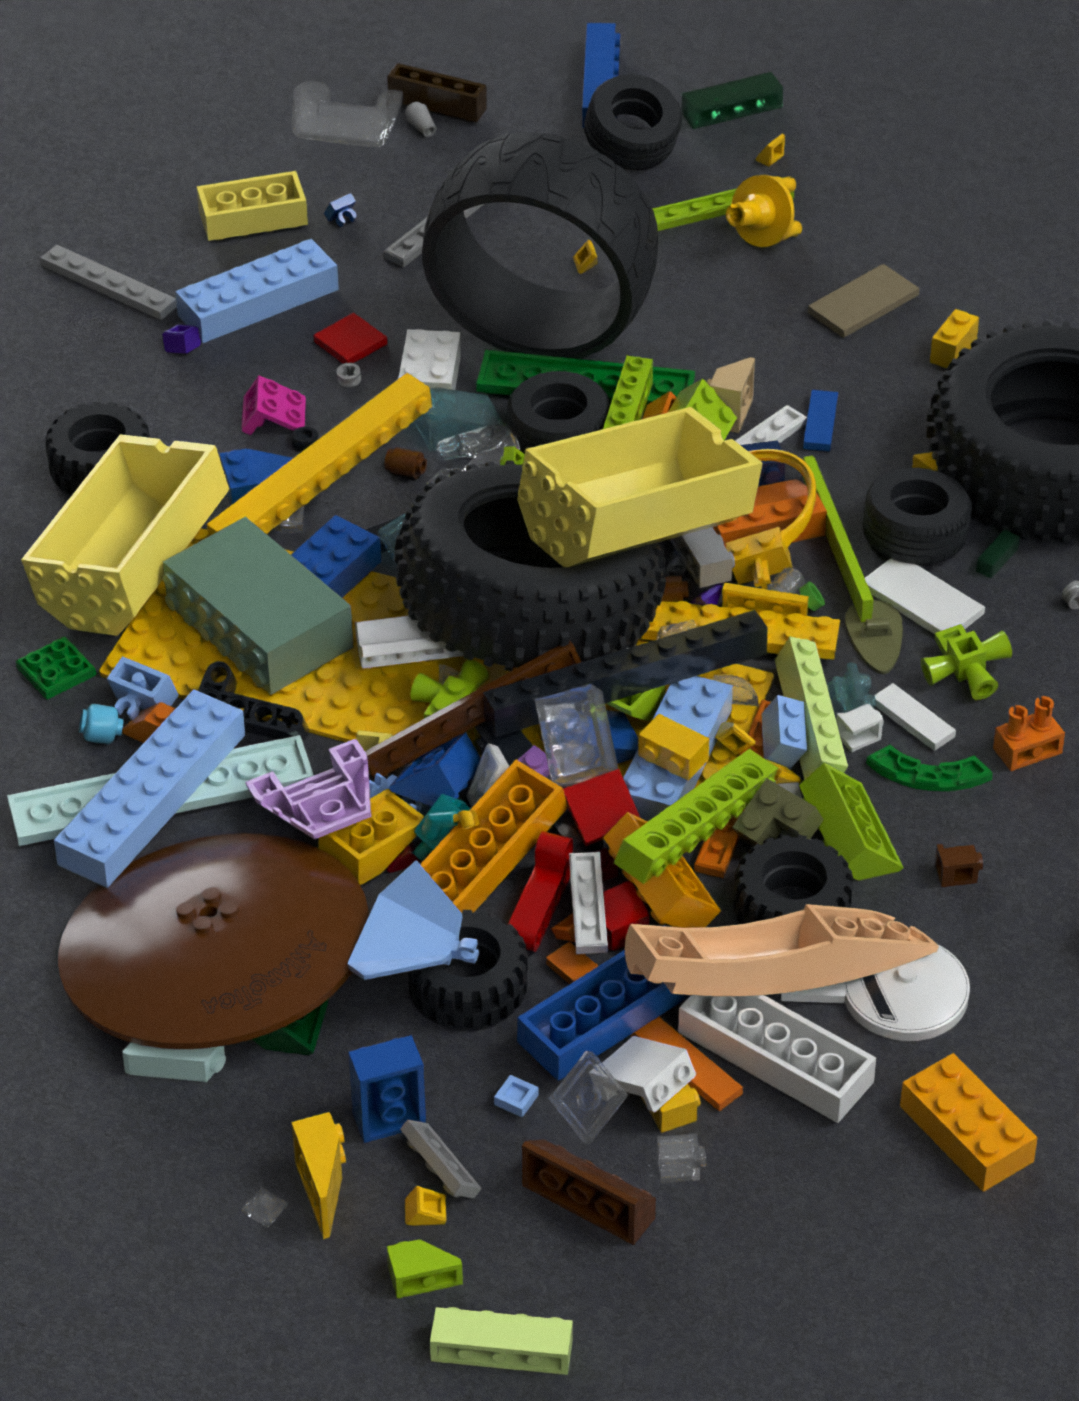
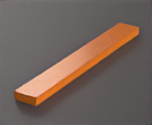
(719, 848)
(710, 1079)

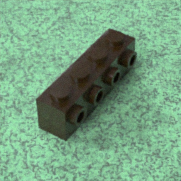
(439, 92)

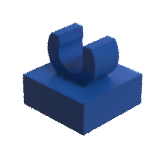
(340, 208)

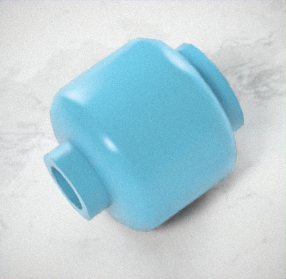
(100, 724)

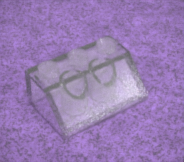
(576, 735)

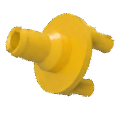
(764, 210)

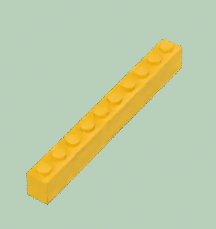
(329, 456)

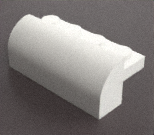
(396, 642)

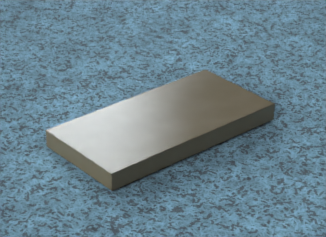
(863, 300)

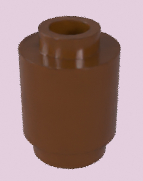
(405, 462)
(675, 589)

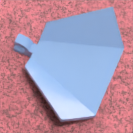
(410, 929)

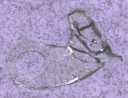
(481, 444)

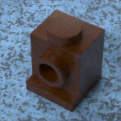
(957, 865)

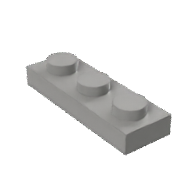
(440, 1159)

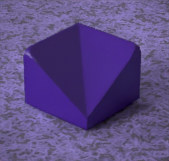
(181, 338)

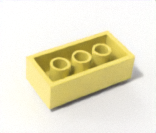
(252, 205)

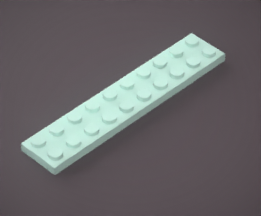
(46, 811)

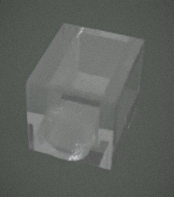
(679, 1158)

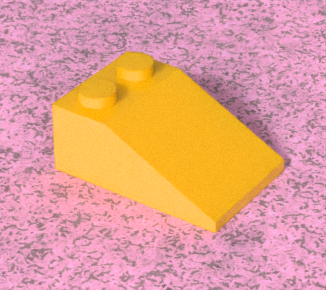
(376, 841)
(319, 1163)

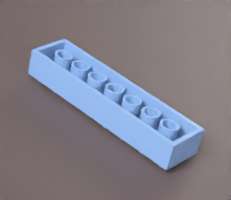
(149, 788)

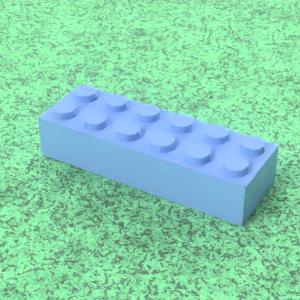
(257, 290)
(697, 705)

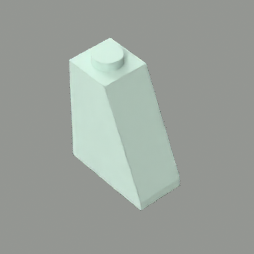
(173, 1063)

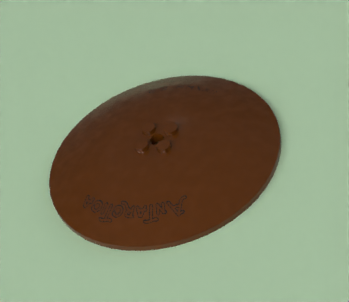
(169, 977)

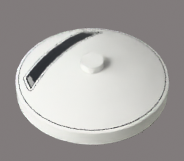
(911, 999)

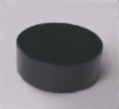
(303, 437)

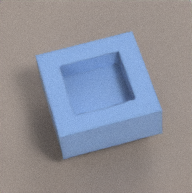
(516, 1096)

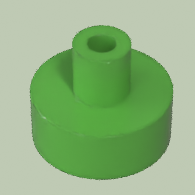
(815, 598)

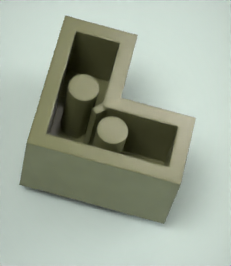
(773, 811)

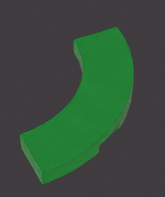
(945, 777)

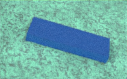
(820, 420)

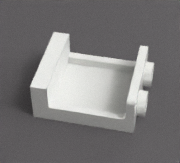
(651, 1070)

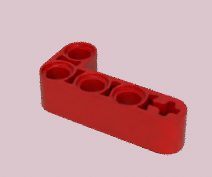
(543, 888)

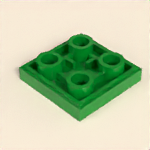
(55, 668)

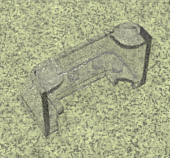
(322, 120)

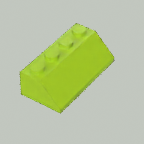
(850, 823)

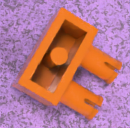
(1030, 737)

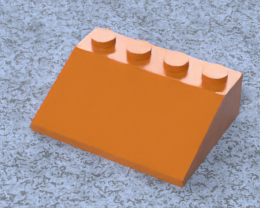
(777, 507)

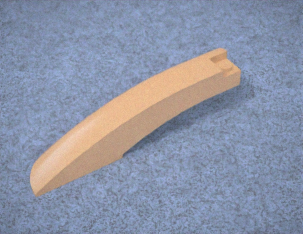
(774, 954)

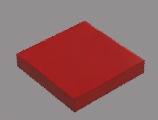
(350, 339)
(599, 805)

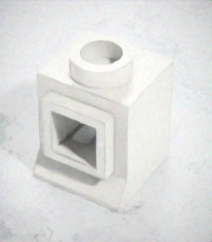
(860, 727)

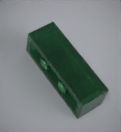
(998, 553)

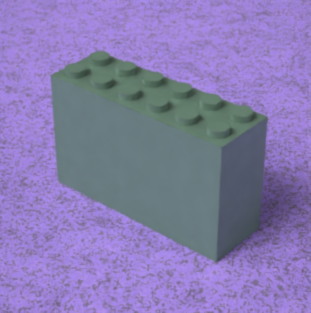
(258, 605)

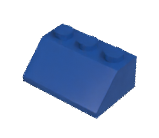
(439, 772)

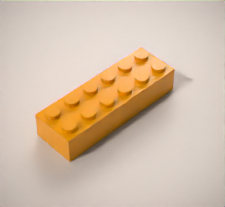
(511, 817)

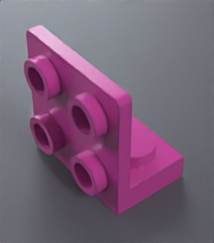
(272, 402)

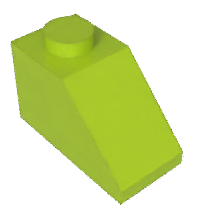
(641, 705)
(422, 1268)

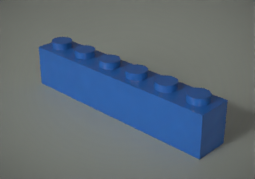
(600, 59)

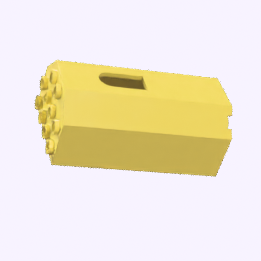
(634, 486)
(119, 526)

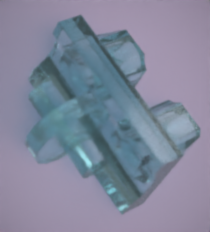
(851, 689)

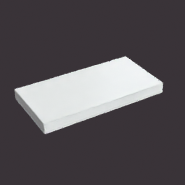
(922, 596)

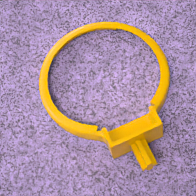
(768, 551)

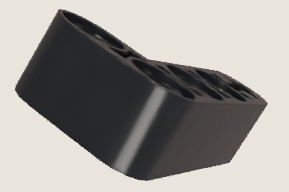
(253, 708)

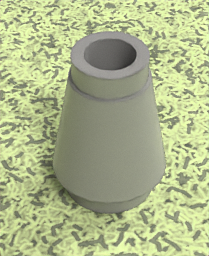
(420, 118)

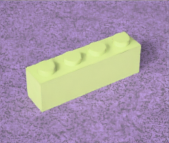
(501, 1340)

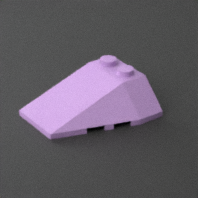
(323, 800)

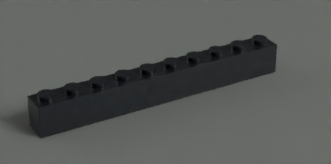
(632, 669)

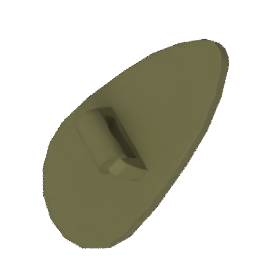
(878, 638)

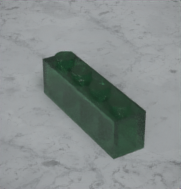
(732, 100)

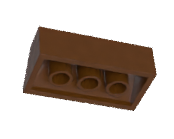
(587, 1190)

